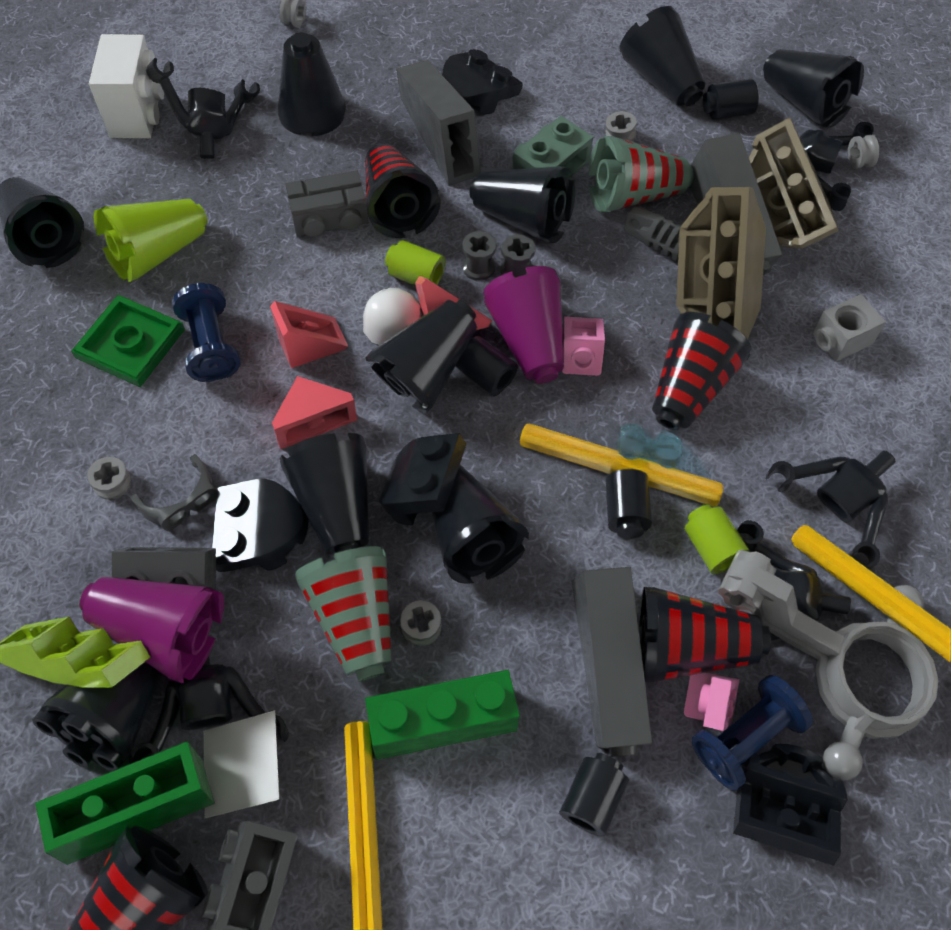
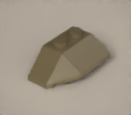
(791, 188)
(723, 258)

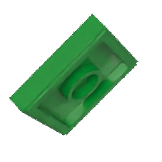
(128, 340)

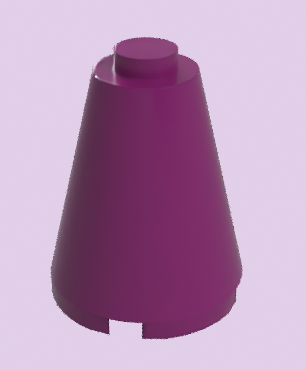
(530, 320)
(165, 616)

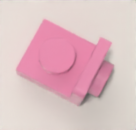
(583, 345)
(712, 699)

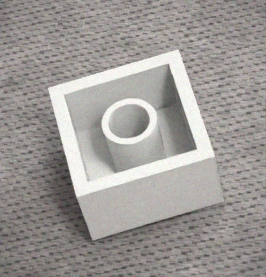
(123, 88)

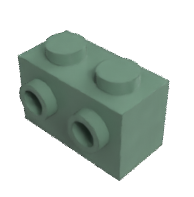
(554, 146)

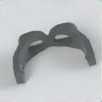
(166, 517)

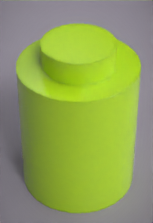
(410, 261)
(714, 537)

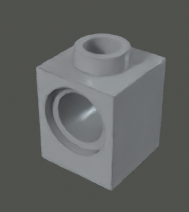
(848, 327)

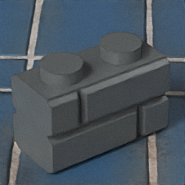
(327, 203)

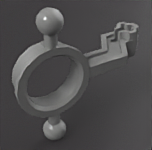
(755, 588)

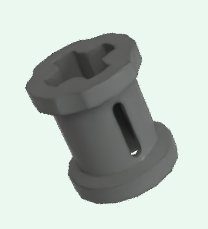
(479, 249)
(517, 254)

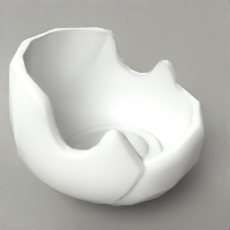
(389, 313)

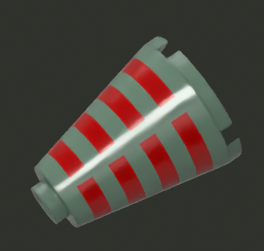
(634, 174)
(352, 607)

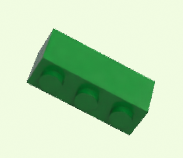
(442, 714)
(139, 794)

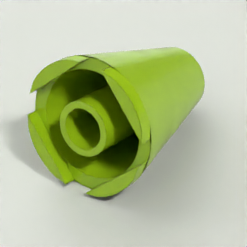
(147, 233)

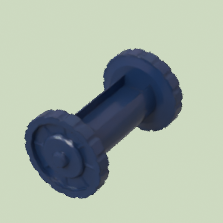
(211, 358)
(778, 709)

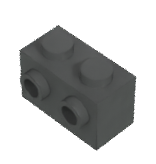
(166, 565)
(252, 879)

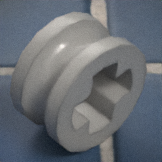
(293, 12)
(621, 120)
(863, 151)
(98, 473)
(407, 620)

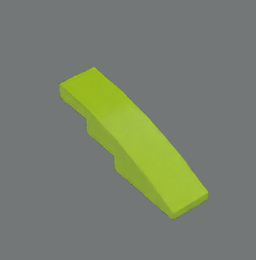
(65, 656)

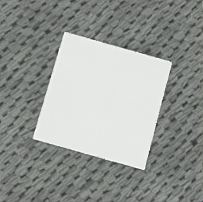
(242, 764)

